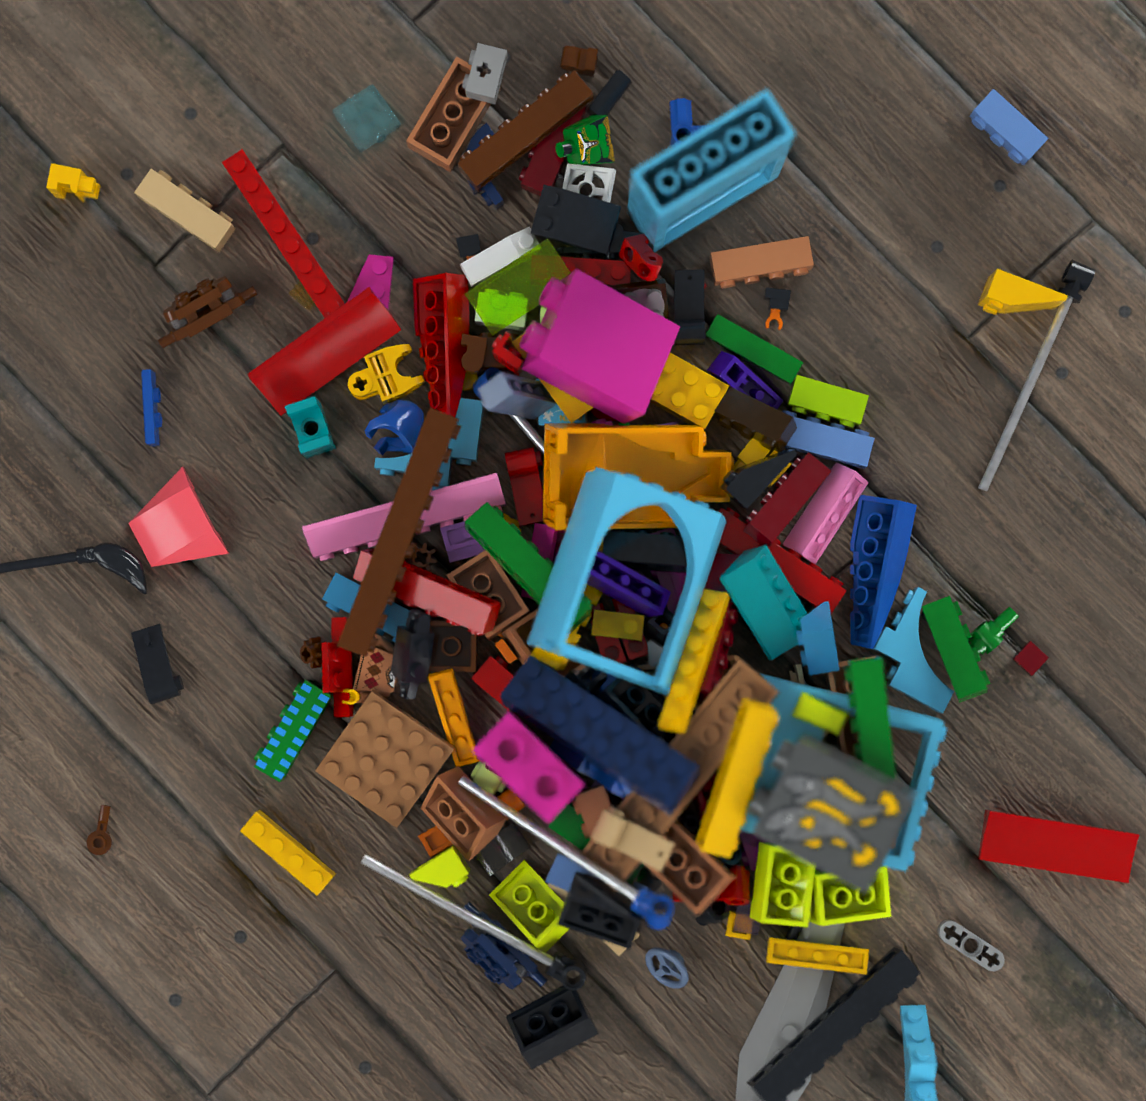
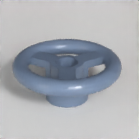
(670, 964)

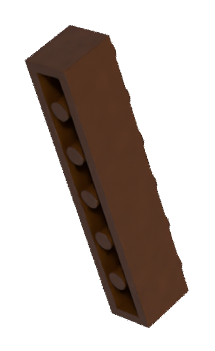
(525, 130)

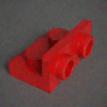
(509, 358)

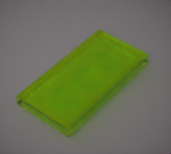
(517, 286)

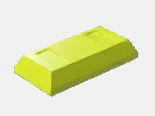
(820, 714)

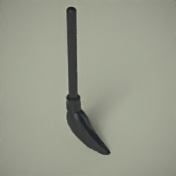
(107, 555)

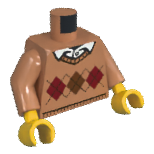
(374, 673)

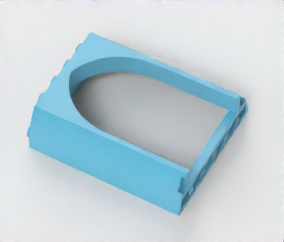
(599, 504)

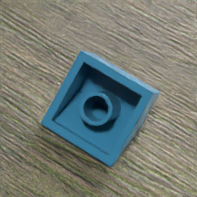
(818, 641)

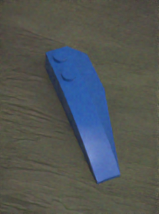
(879, 555)

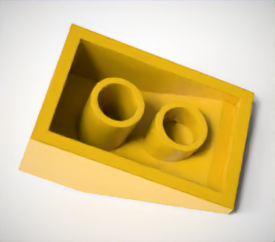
(1014, 294)

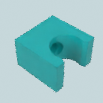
(301, 415)

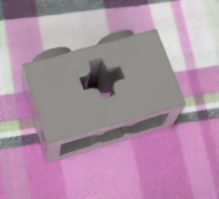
(487, 87)

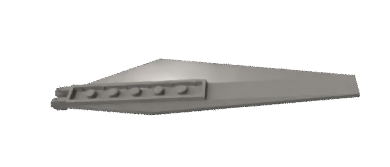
(791, 1006)

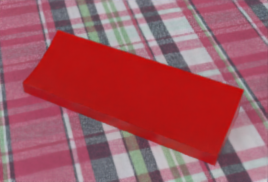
(325, 351)
(1057, 846)

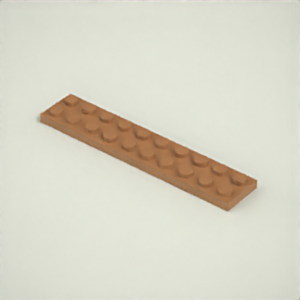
(704, 745)

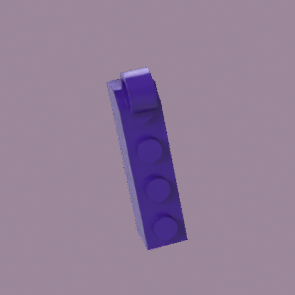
(627, 586)

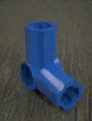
(681, 120)

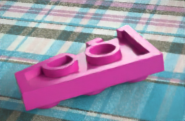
(378, 276)

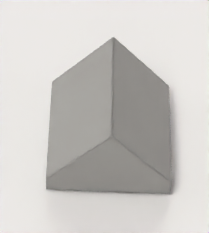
(654, 652)

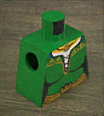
(587, 141)

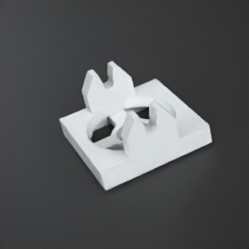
(607, 175)

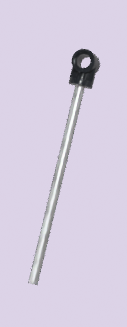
(1077, 278)
(557, 965)

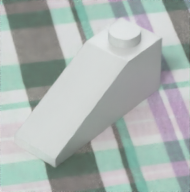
(498, 256)

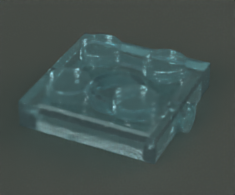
(366, 118)

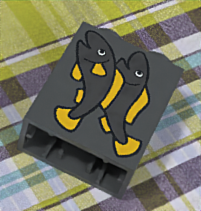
(832, 810)

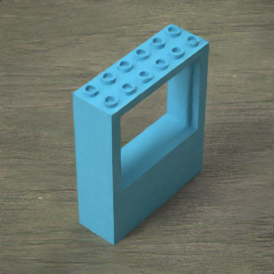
(709, 171)
(795, 728)

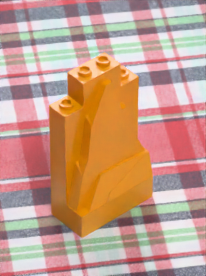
(654, 453)

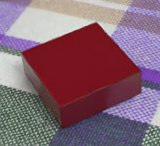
(1030, 658)

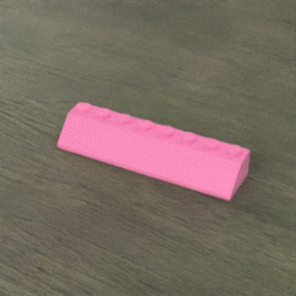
(365, 526)

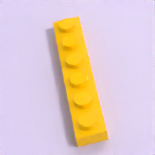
(694, 661)

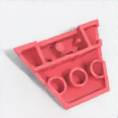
(176, 526)

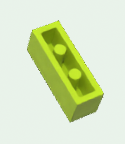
(827, 401)

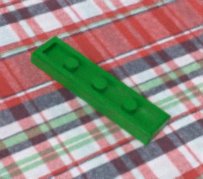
(754, 349)

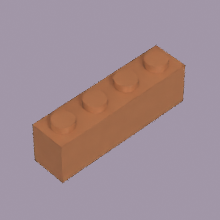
(761, 261)

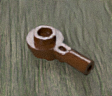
(99, 841)

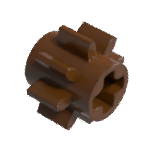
(429, 559)
(312, 652)

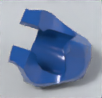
(401, 418)

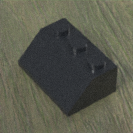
(636, 704)
(599, 911)
(551, 1026)

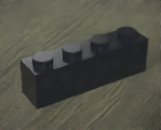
(646, 550)

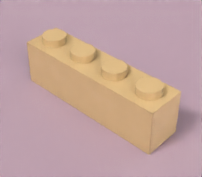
(185, 210)

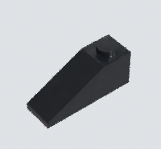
(751, 480)

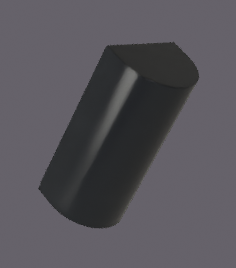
(610, 94)

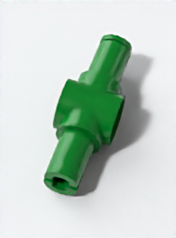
(989, 634)

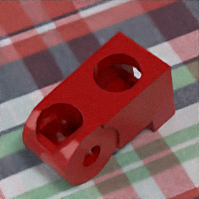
(641, 257)

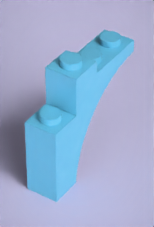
(463, 449)
(902, 644)
(918, 1054)

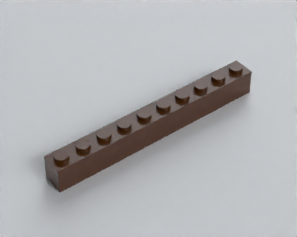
(398, 532)

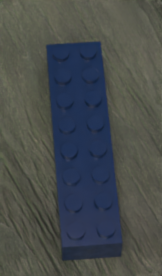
(600, 735)

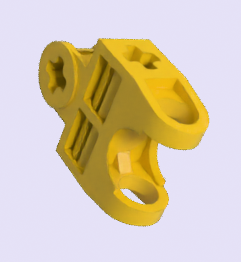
(375, 380)

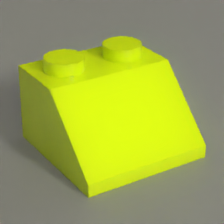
(443, 869)

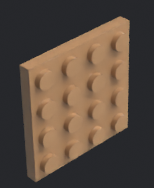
(385, 758)

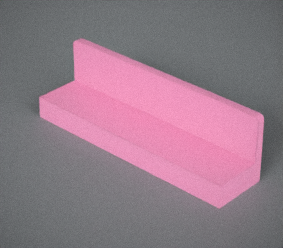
(826, 512)

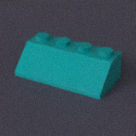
(765, 600)

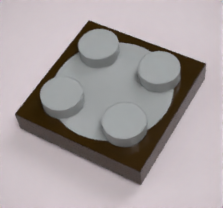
(648, 294)

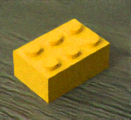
(688, 392)

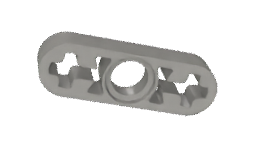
(982, 960)

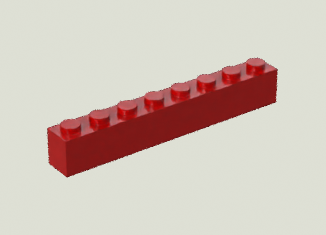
(283, 233)

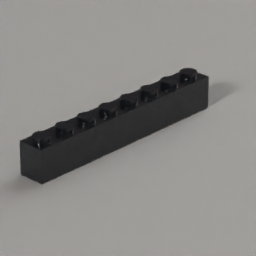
(835, 1027)

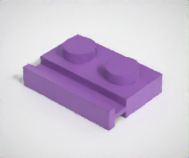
(459, 542)

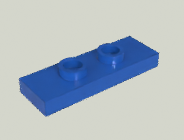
(152, 417)

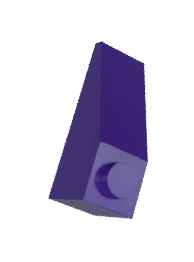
(738, 376)

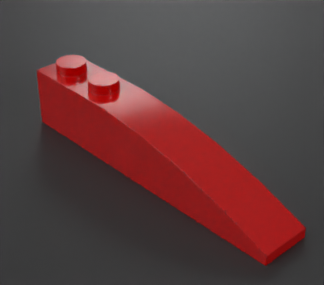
(440, 321)

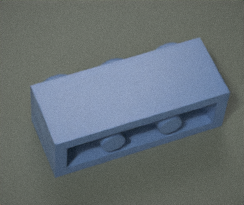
(1008, 127)

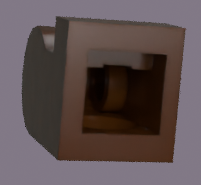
(579, 59)
(474, 358)

